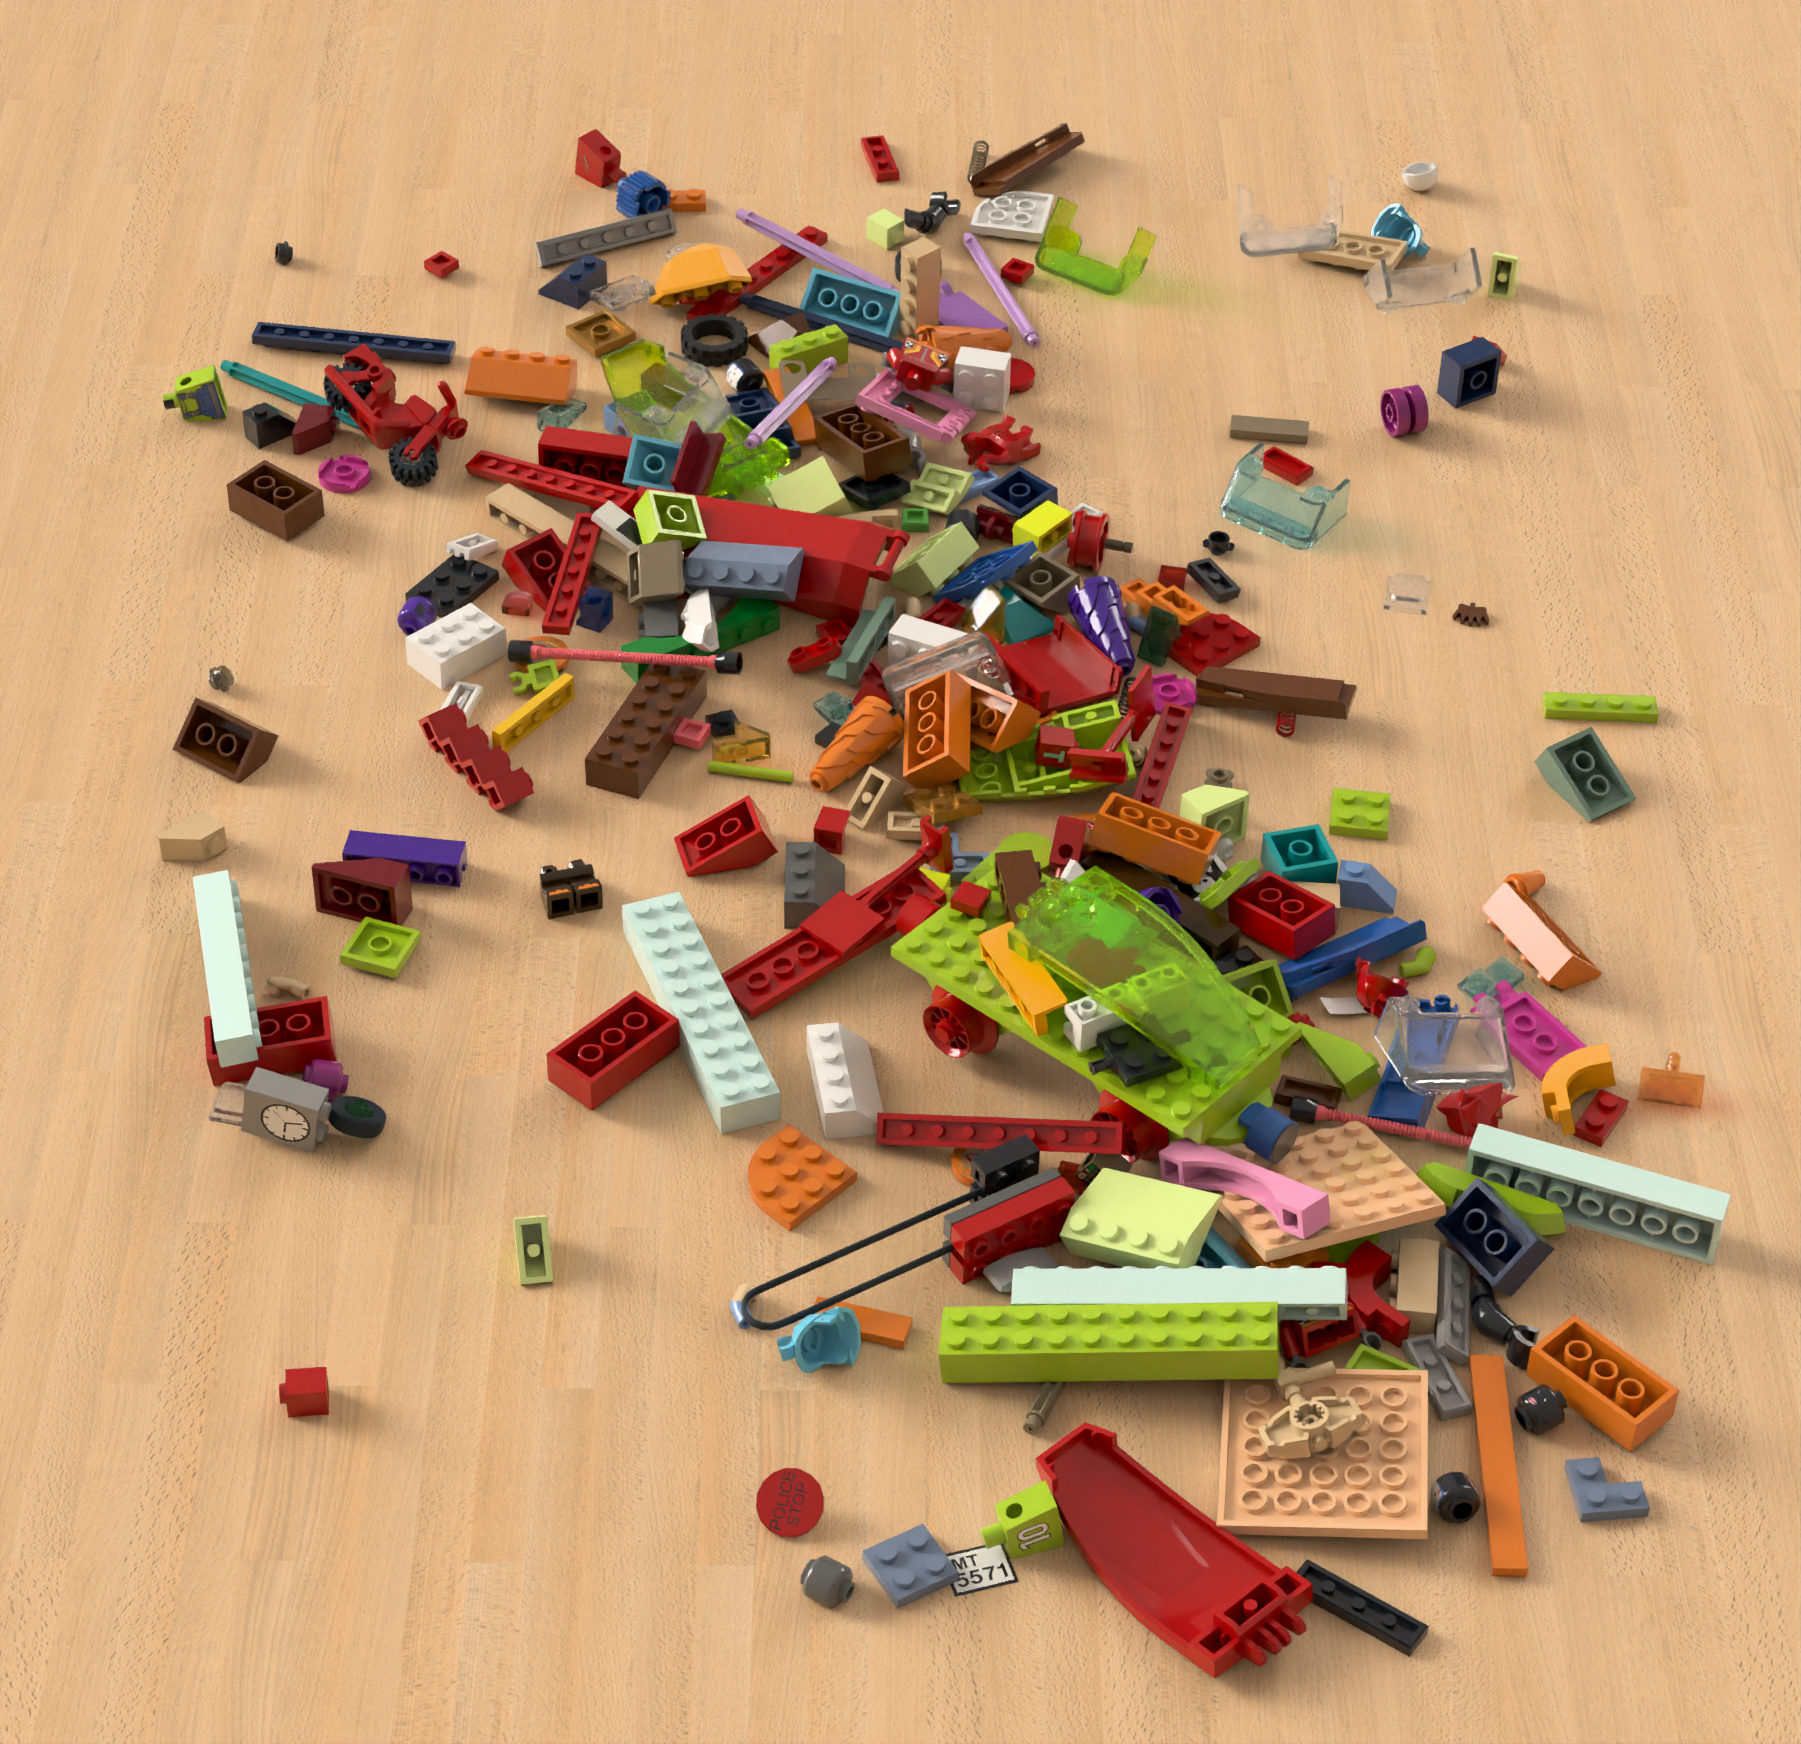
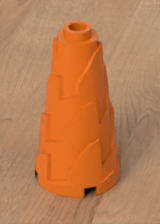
(953, 337)
(858, 743)

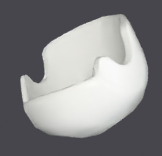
(1420, 176)

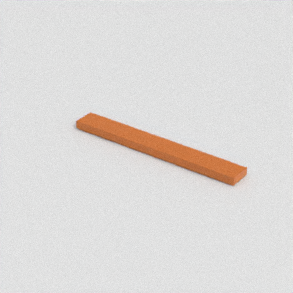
(1497, 1466)

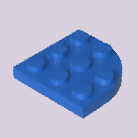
(986, 571)

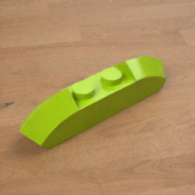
(1450, 1183)

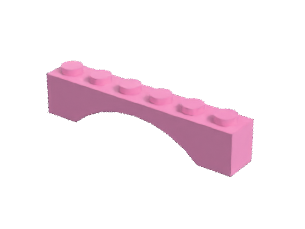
(1294, 1205)

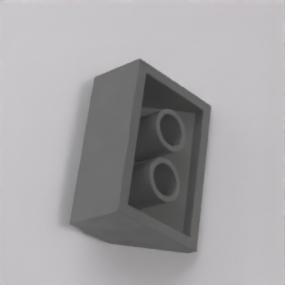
(810, 881)

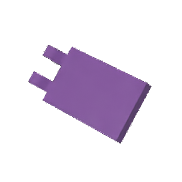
(962, 311)

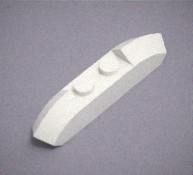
(700, 621)

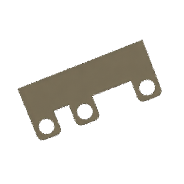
(836, 388)

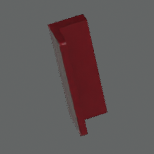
(697, 461)

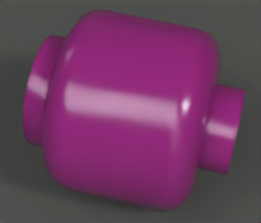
(327, 1075)

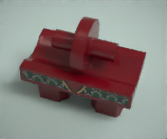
(996, 523)

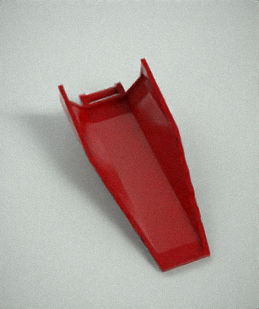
(836, 557)

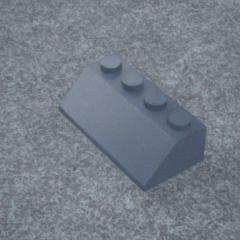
(744, 570)

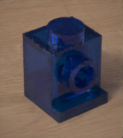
(595, 609)

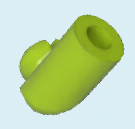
(1421, 965)

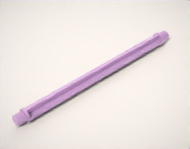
(809, 249)
(1029, 334)
(790, 403)

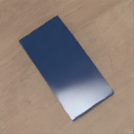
(754, 407)

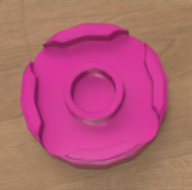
(344, 474)
(1173, 690)

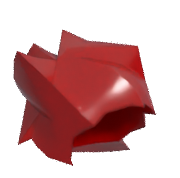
(1474, 1106)

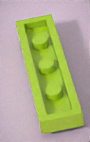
(1600, 707)

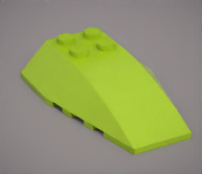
(1016, 777)

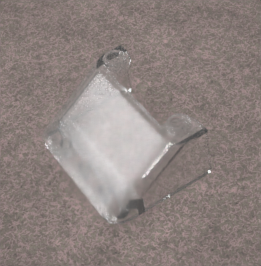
(955, 655)
(1446, 1049)

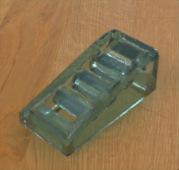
(560, 415)

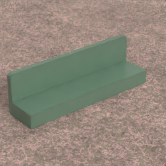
(863, 642)

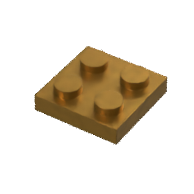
(600, 333)
(942, 803)

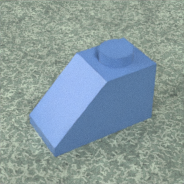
(1365, 888)

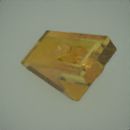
(745, 746)

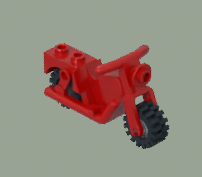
(408, 428)

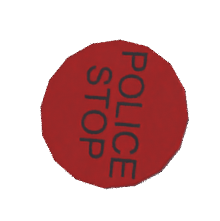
(790, 1502)

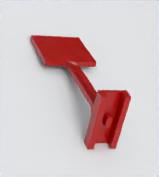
(1105, 763)
(847, 922)

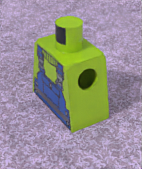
(198, 396)

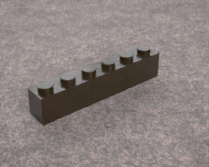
(1207, 928)

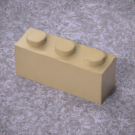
(1416, 1282)

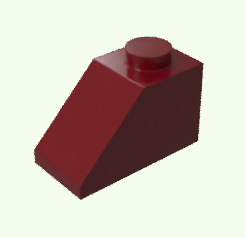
(314, 427)

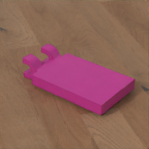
(1532, 1031)

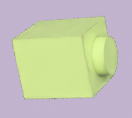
(885, 229)

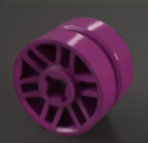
(1404, 410)

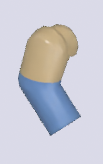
(1134, 620)
(736, 1303)

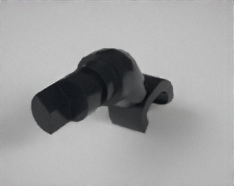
(931, 219)
(1497, 1326)

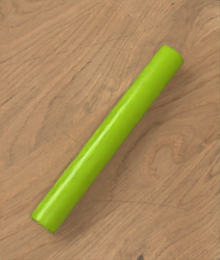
(751, 771)

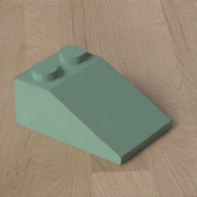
(1585, 775)

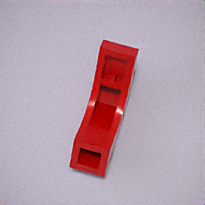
(1366, 1271)

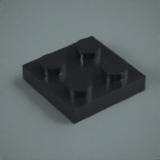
(876, 493)

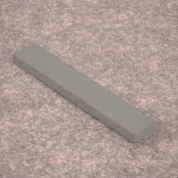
(605, 237)

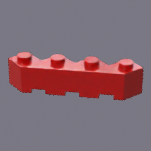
(469, 753)

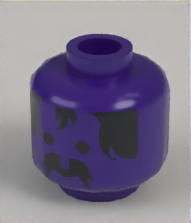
(416, 614)

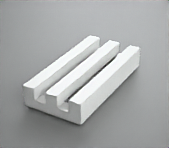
(471, 547)
(476, 691)

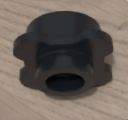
(1218, 543)

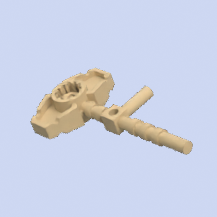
(1308, 1425)

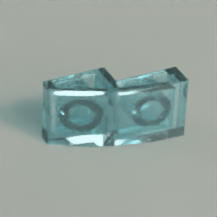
(834, 707)
(1486, 980)

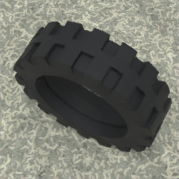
(714, 354)

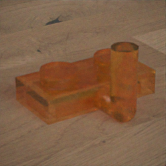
(1670, 1085)

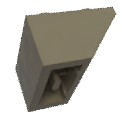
(655, 572)

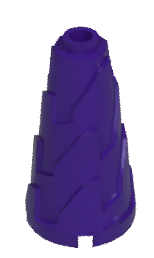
(1103, 619)

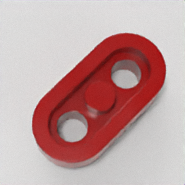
(814, 655)

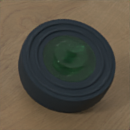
(357, 1117)

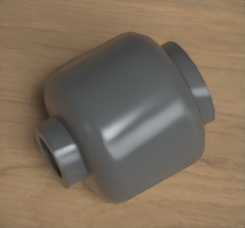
(827, 1581)

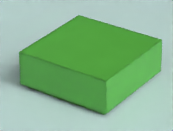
(915, 520)

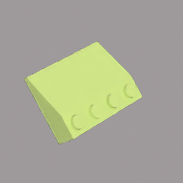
(1139, 1221)

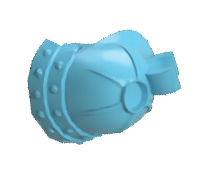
(1396, 224)
(823, 1340)

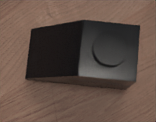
(267, 424)

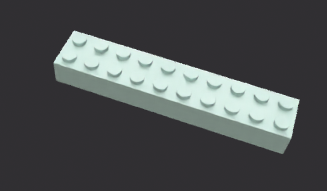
(710, 1024)

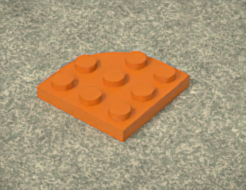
(795, 1177)

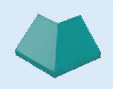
(1023, 618)

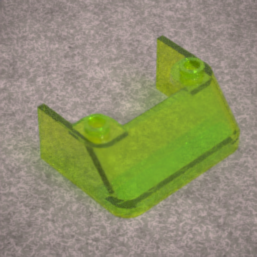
(1060, 255)

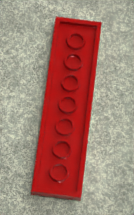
(801, 959)

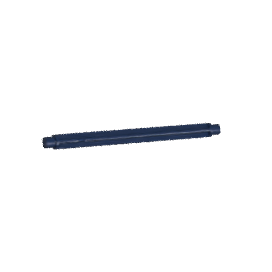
(818, 322)

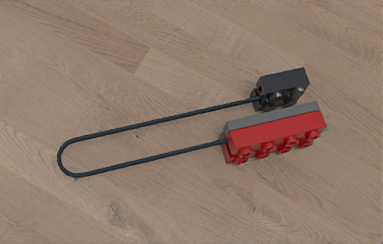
(1007, 1214)

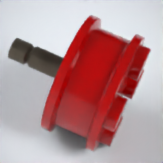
(1091, 540)

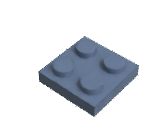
(910, 1566)

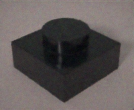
(722, 723)

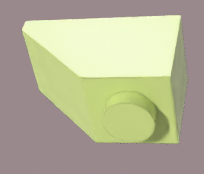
(1504, 276)
(533, 1249)

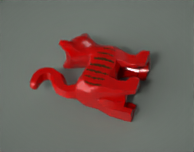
(1003, 444)

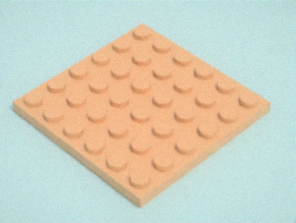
(1365, 1186)
(1359, 1489)

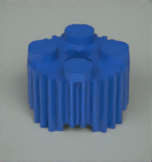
(641, 194)

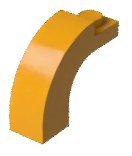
(1573, 1076)

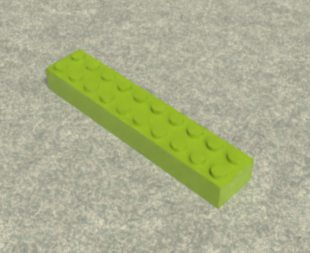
(1110, 1342)

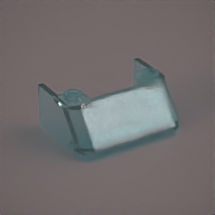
(1279, 510)

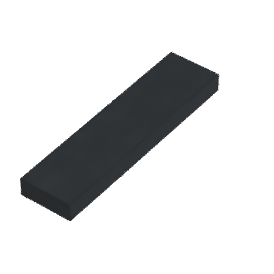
(1363, 1609)

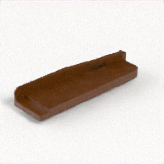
(1025, 161)
(1275, 692)

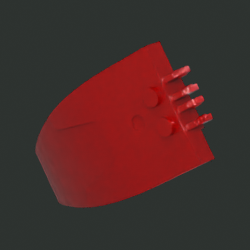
(1168, 1558)

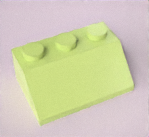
(935, 561)

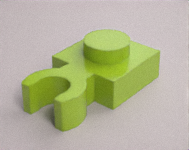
(538, 678)

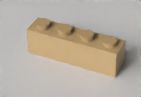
(919, 286)

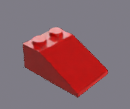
(535, 566)
(727, 840)

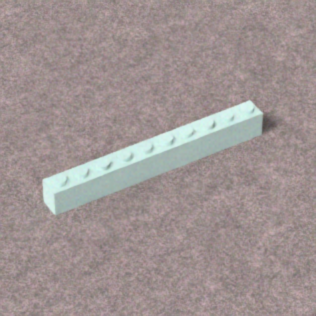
(227, 969)
(1298, 1290)

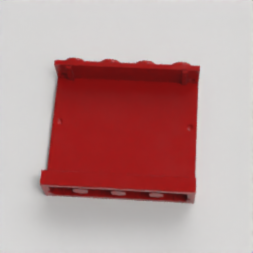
(1058, 669)

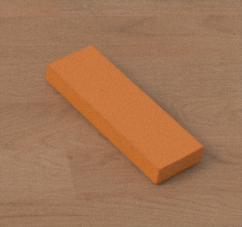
(878, 1325)

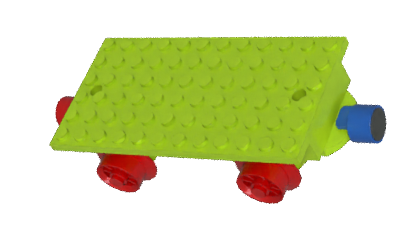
(974, 1010)

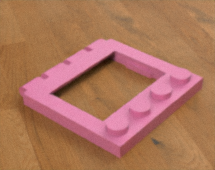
(884, 388)

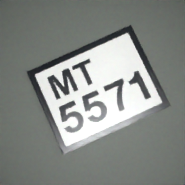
(981, 1569)

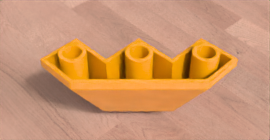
(699, 274)

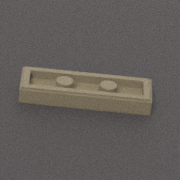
(1269, 429)

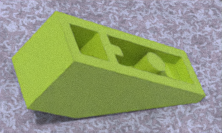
(1342, 1060)

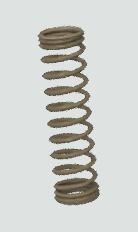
(980, 154)

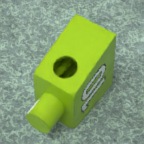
(1026, 1523)

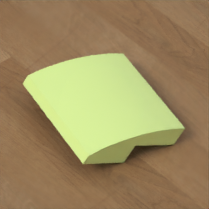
(938, 488)

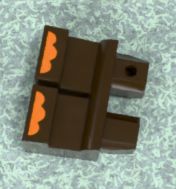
(569, 889)

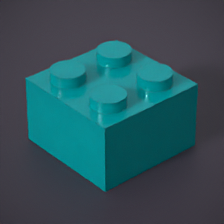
(1300, 855)

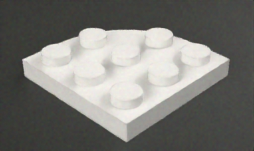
(1013, 216)

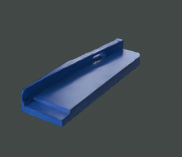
(1340, 955)
(1393, 1098)

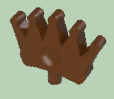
(1471, 613)

